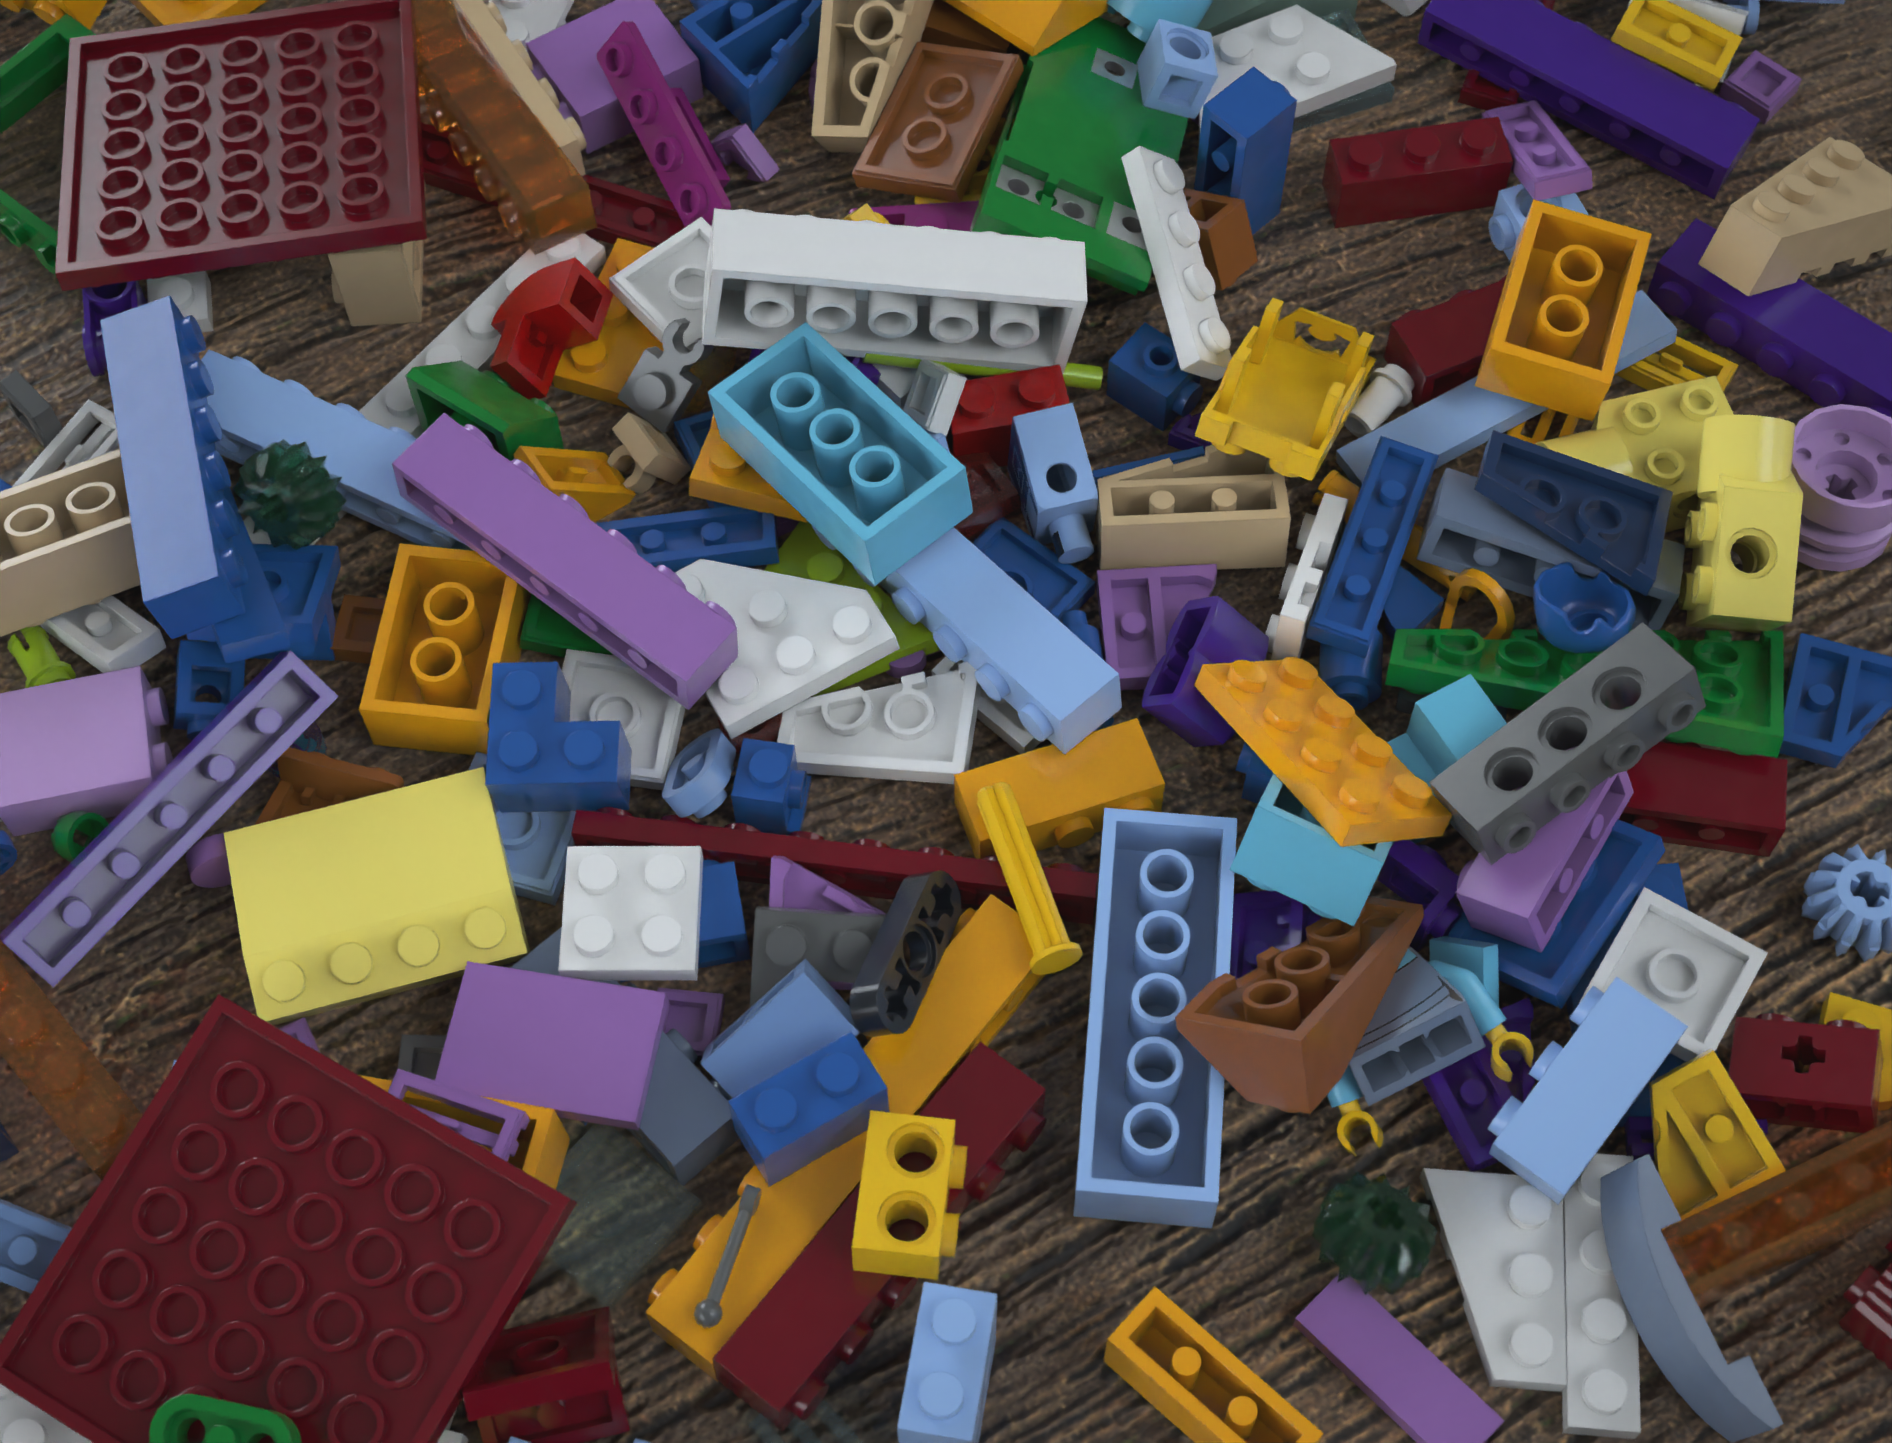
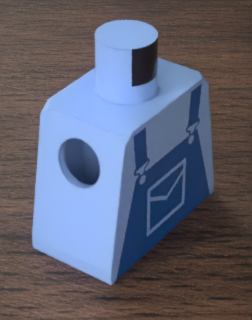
(1054, 480)

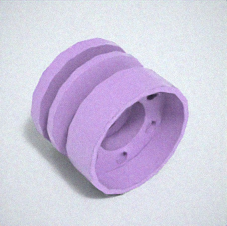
(1846, 486)

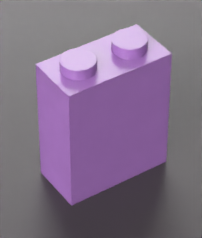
(571, 66)

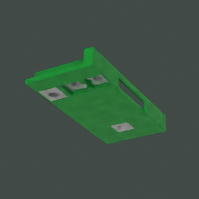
(1065, 151)

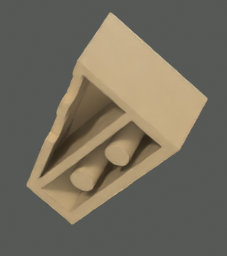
(1194, 514)

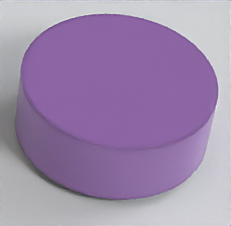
(209, 862)

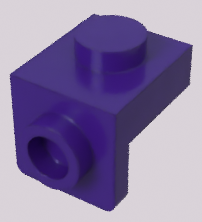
(1423, 878)

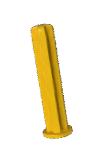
(1026, 881)

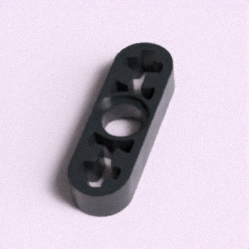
(887, 990)

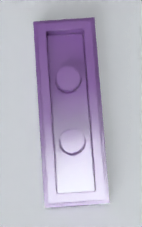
(1541, 153)
(1394, 1367)

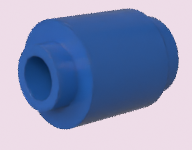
(1352, 676)

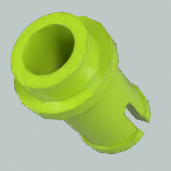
(39, 661)

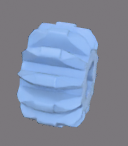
(1852, 902)

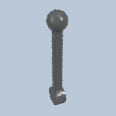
(709, 1312)

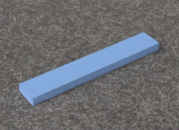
(1470, 414)

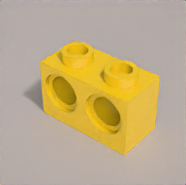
(896, 1194)

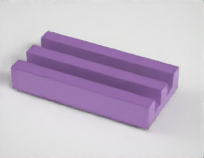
(512, 1118)

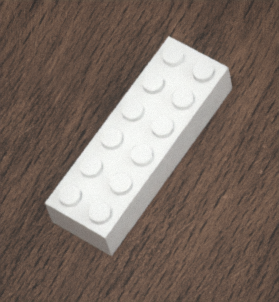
(894, 289)

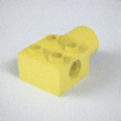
(1652, 439)
(1747, 507)

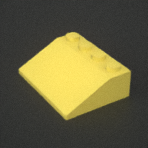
(373, 897)

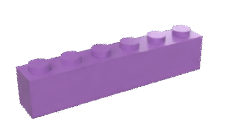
(568, 559)

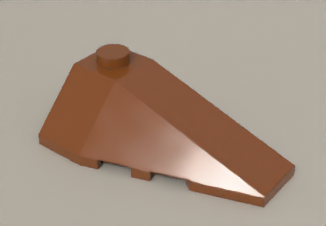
(1302, 1013)

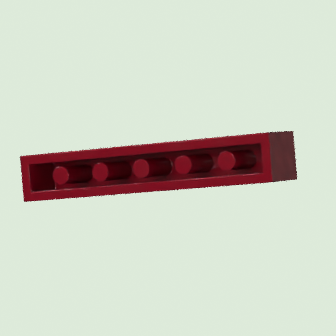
(824, 1306)

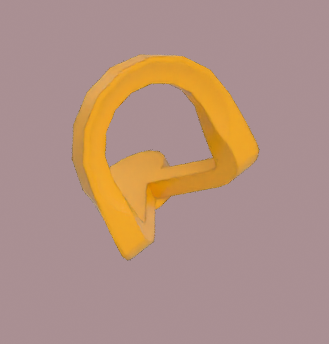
(1492, 590)

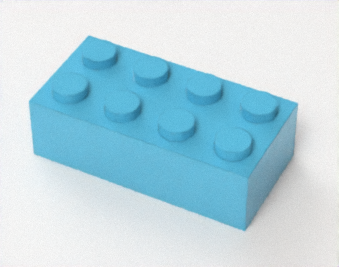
(841, 452)

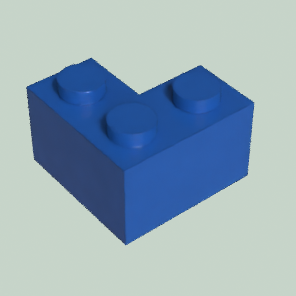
(543, 759)

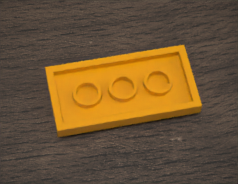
(1323, 751)

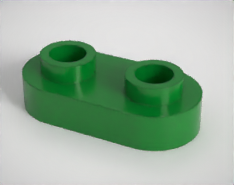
(222, 1420)

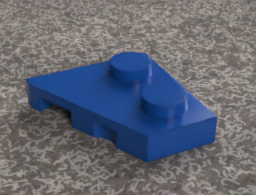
(1833, 698)

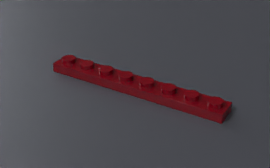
(858, 867)

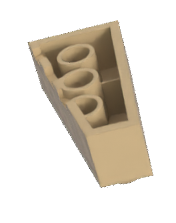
(1804, 221)

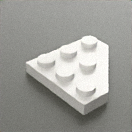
(790, 637)

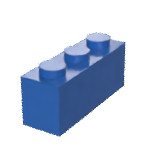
(1247, 144)

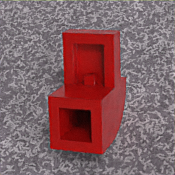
(542, 318)

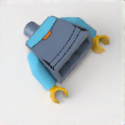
(1421, 1026)

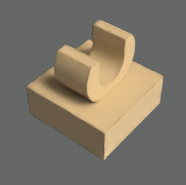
(651, 452)

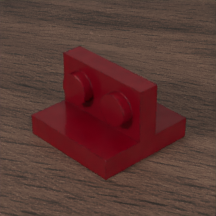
(551, 1383)

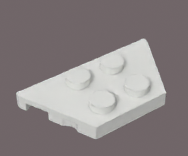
(1304, 55)

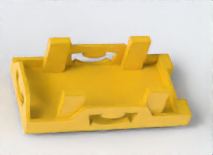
(1287, 395)

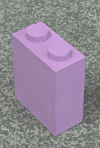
(79, 747)

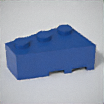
(753, 51)

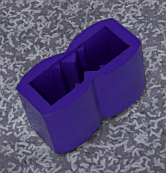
(1201, 634)

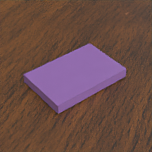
(554, 1043)

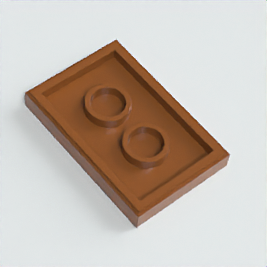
(938, 121)

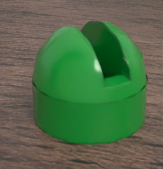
(78, 822)

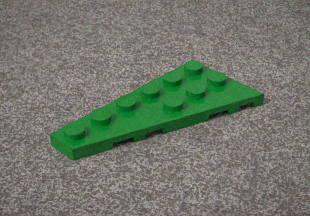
(1737, 677)

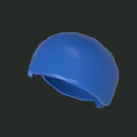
(1581, 612)

